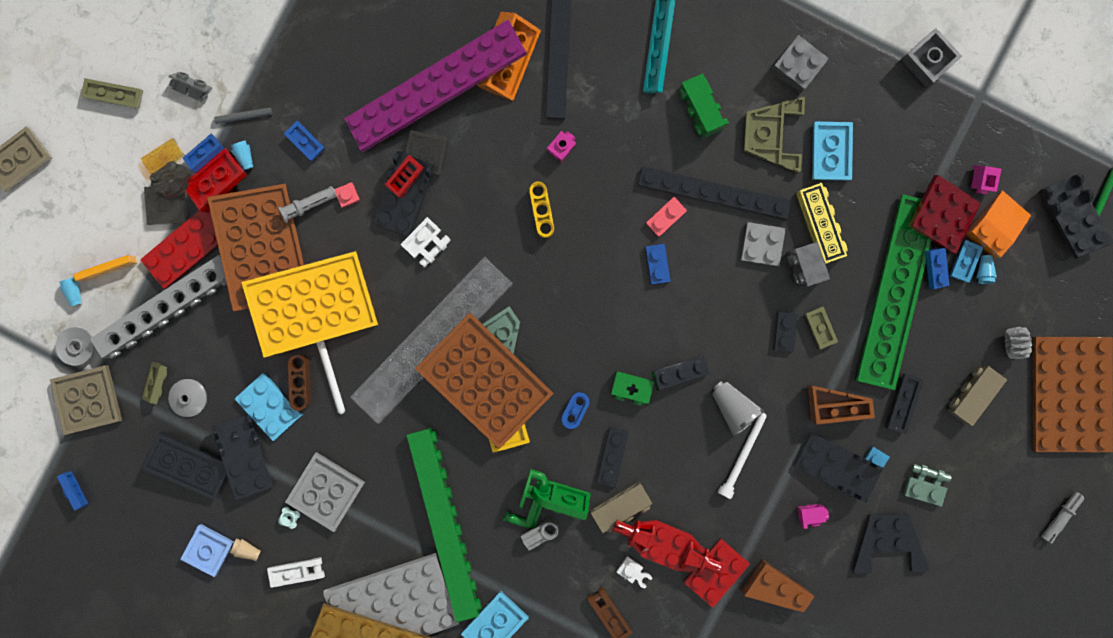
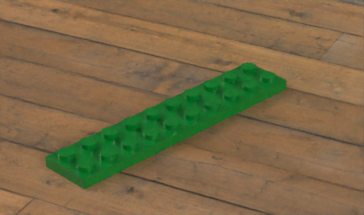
(894, 300)

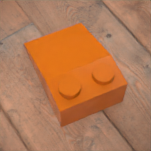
(998, 225)

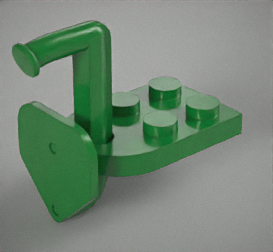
(550, 496)

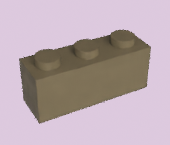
(976, 395)
(621, 507)

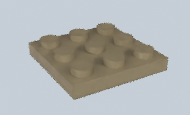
(86, 400)

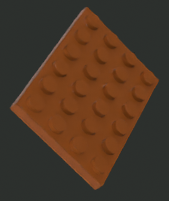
(253, 237)
(484, 380)
(1073, 394)

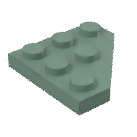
(504, 327)

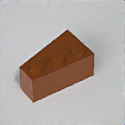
(837, 406)
(776, 588)

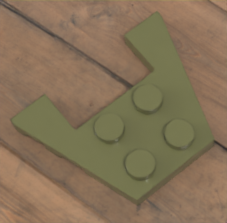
(765, 133)

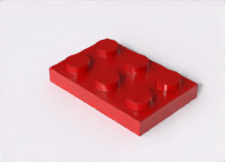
(214, 179)
(711, 585)

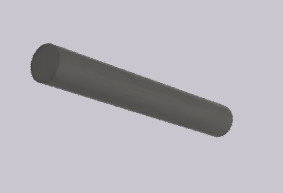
(243, 115)

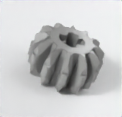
(1018, 343)

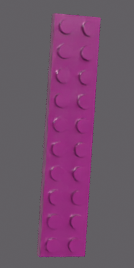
(435, 86)

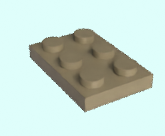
(20, 158)

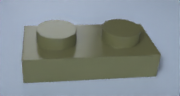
(821, 327)
(154, 382)

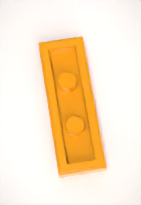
(105, 268)

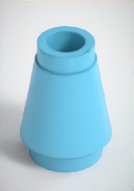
(242, 154)
(986, 270)
(71, 291)

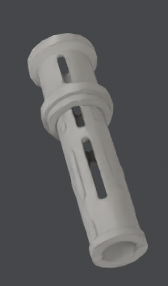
(299, 207)

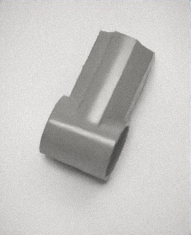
(539, 535)

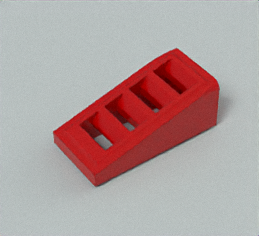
(410, 180)

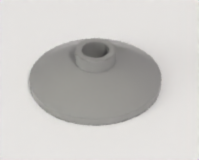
(66, 346)
(196, 397)

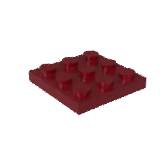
(944, 214)

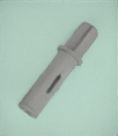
(1063, 517)

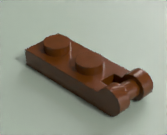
(609, 615)

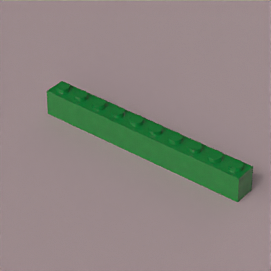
(444, 525)

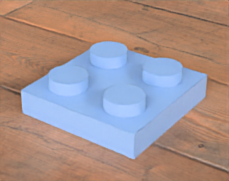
(207, 550)

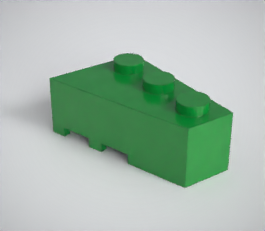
(702, 106)

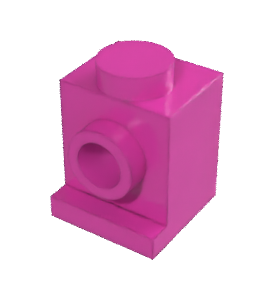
(558, 152)
(985, 179)
(812, 515)

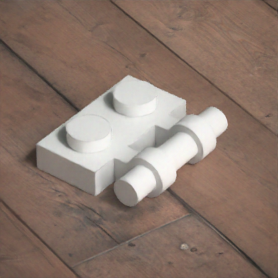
(421, 238)

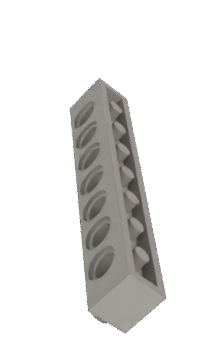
(104, 340)

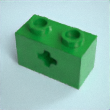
(643, 386)

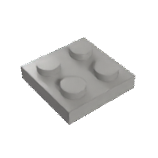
(763, 244)

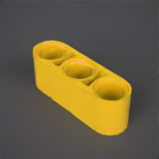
(538, 201)

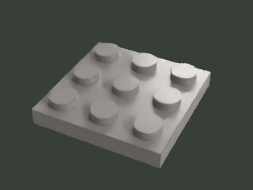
(325, 492)

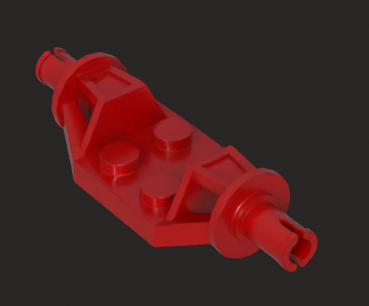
(668, 546)

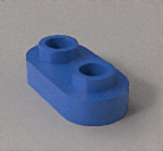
(576, 410)

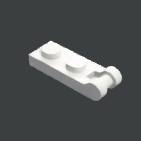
(295, 572)

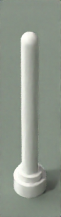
(331, 377)
(727, 488)

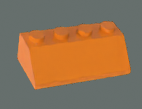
(507, 81)

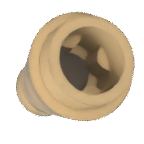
(244, 550)

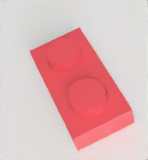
(666, 217)

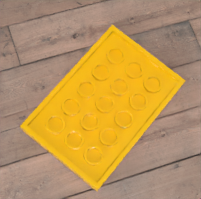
(309, 304)

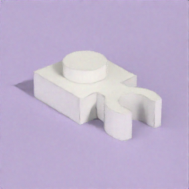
(632, 570)

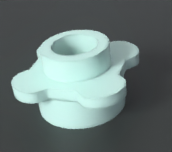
(291, 523)

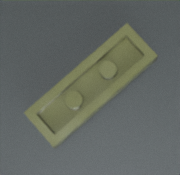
(111, 93)

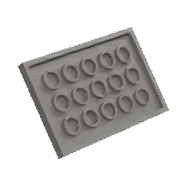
(403, 596)

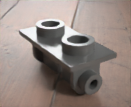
(182, 82)

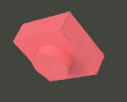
(347, 195)

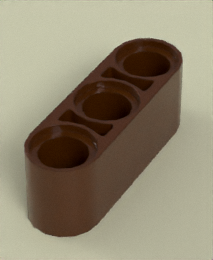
(294, 390)

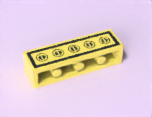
(821, 222)

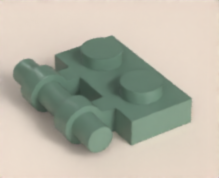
(926, 491)

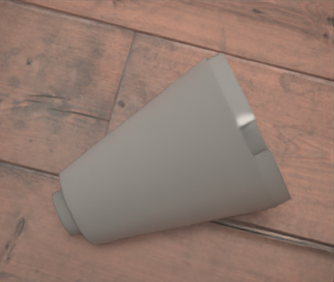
(735, 407)

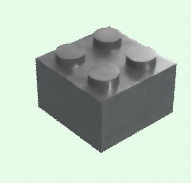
(931, 57)
(799, 64)
(808, 265)

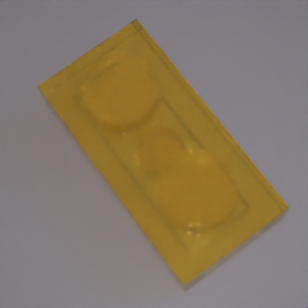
(162, 155)

